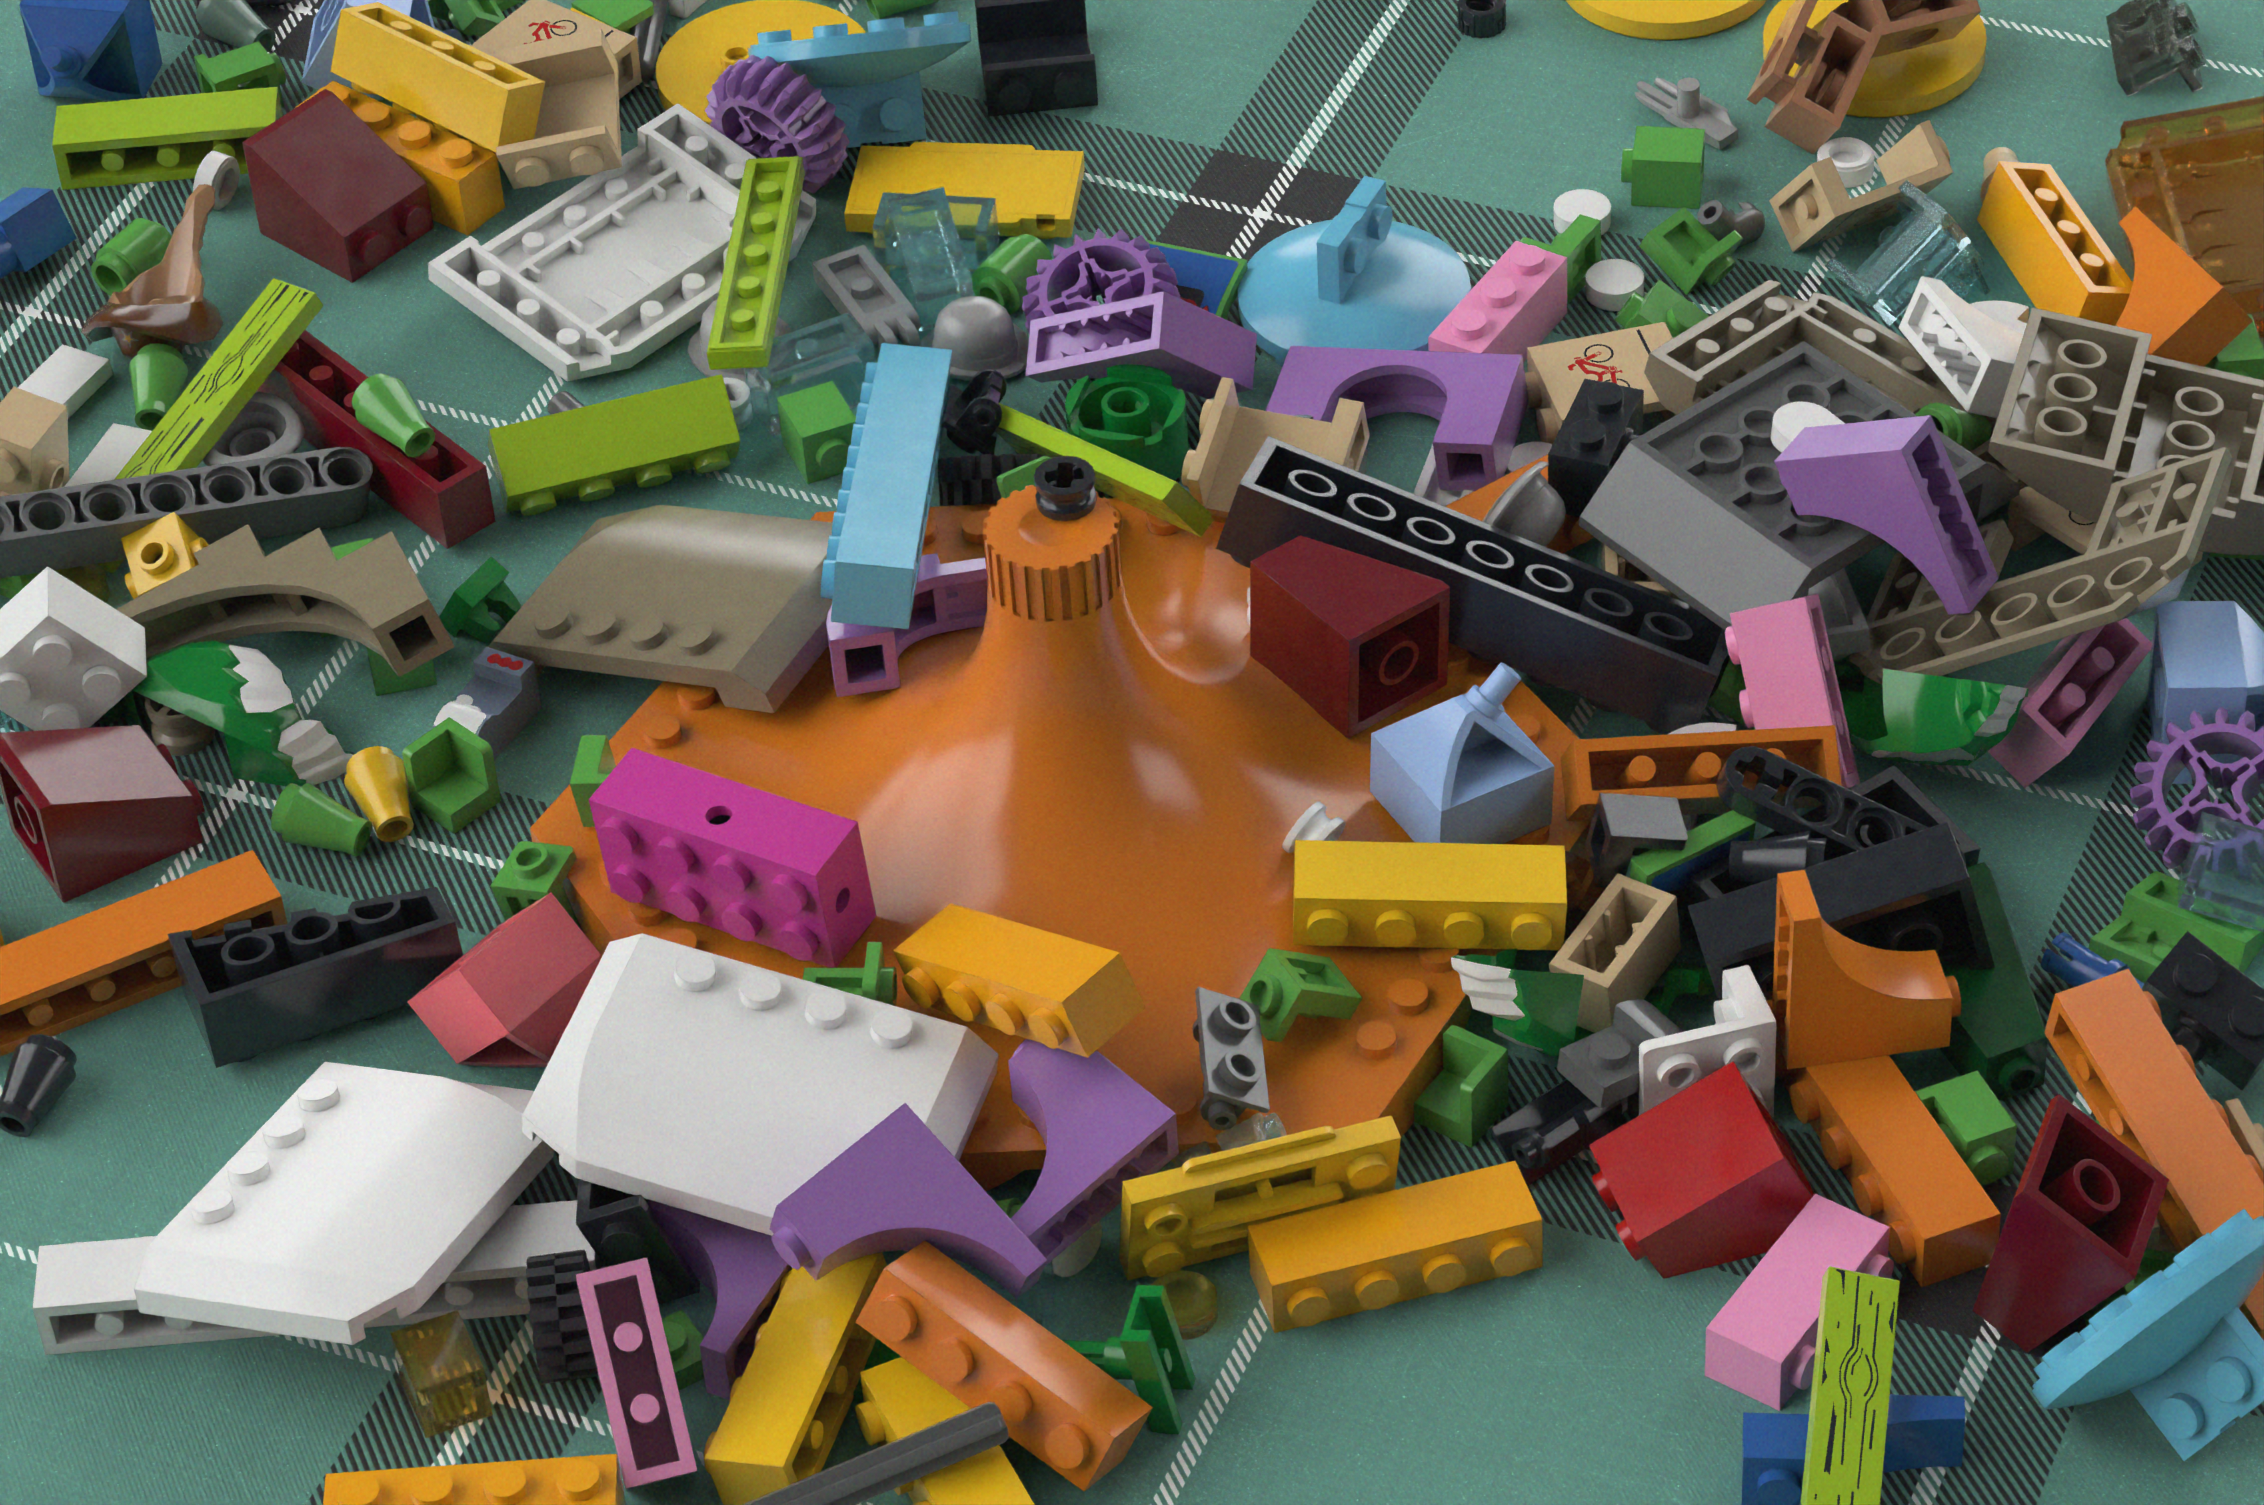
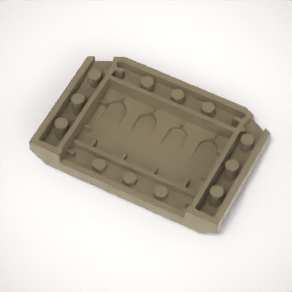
(1767, 325)
(685, 603)

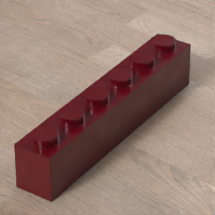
(438, 491)

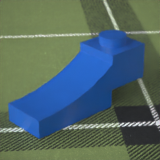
(1918, 1435)

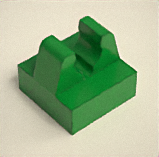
(476, 597)

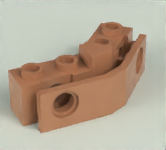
(1837, 55)

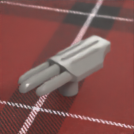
(1690, 109)

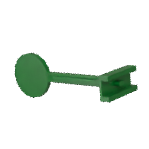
(1145, 1352)

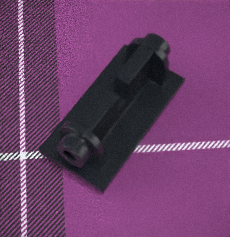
(975, 412)
(1554, 1129)

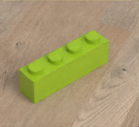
(156, 135)
(614, 445)

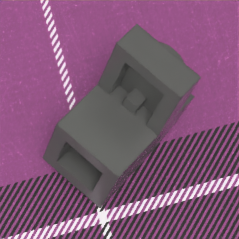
(1608, 1061)

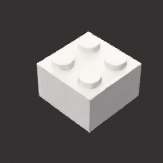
(65, 655)

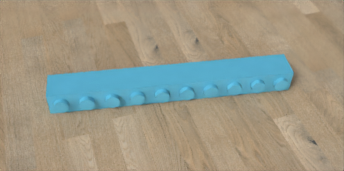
(887, 488)

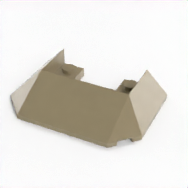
(2131, 564)

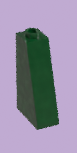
(1999, 1017)

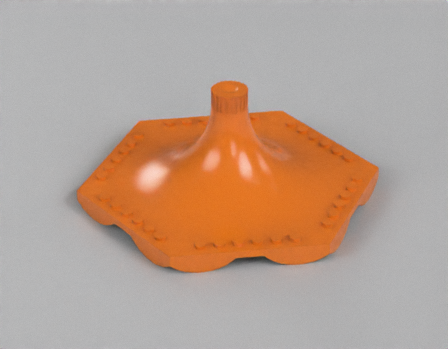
(1098, 777)

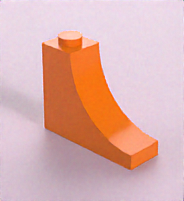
(2176, 298)
(1850, 998)

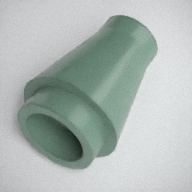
(234, 23)

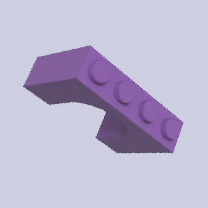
(1471, 394)

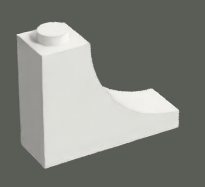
(1961, 346)

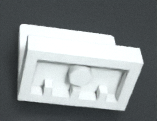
(1741, 1034)

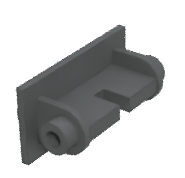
(1229, 1058)

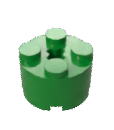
(1132, 416)

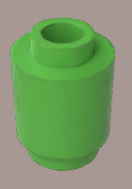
(130, 254)
(1006, 271)

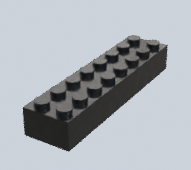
(1507, 594)

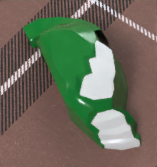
(249, 702)
(1926, 716)
(1543, 1007)

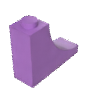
(1145, 331)
(1898, 487)
(1095, 1134)
(892, 1196)
(741, 1275)

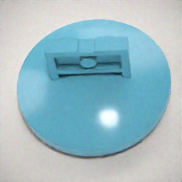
(872, 73)
(1351, 282)
(2174, 1342)

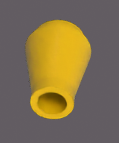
(380, 789)

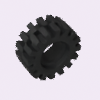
(974, 478)
(558, 1317)

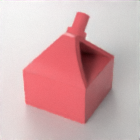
(511, 990)

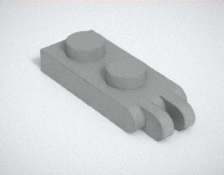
(864, 289)

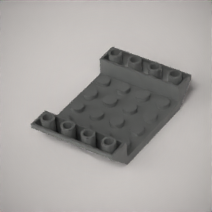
(1707, 505)

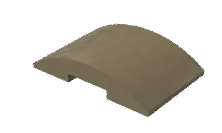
(2100, 409)

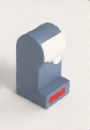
(497, 699)

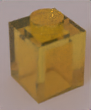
(441, 1373)

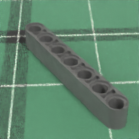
(269, 494)

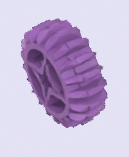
(778, 115)
(1096, 267)
(2192, 751)

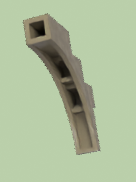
(297, 588)

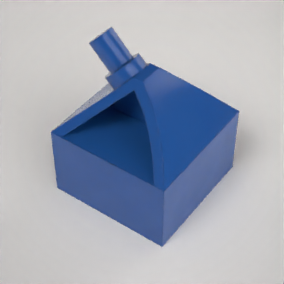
(92, 47)

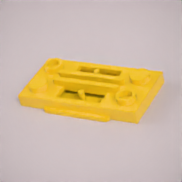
(1032, 187)
(1211, 1199)

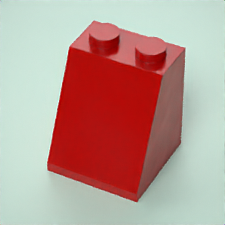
(1701, 1177)

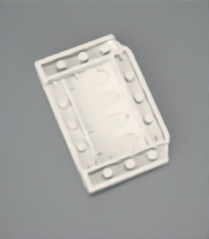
(616, 257)
(738, 1080)
(345, 1205)

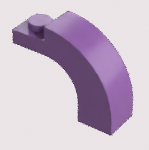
(944, 601)

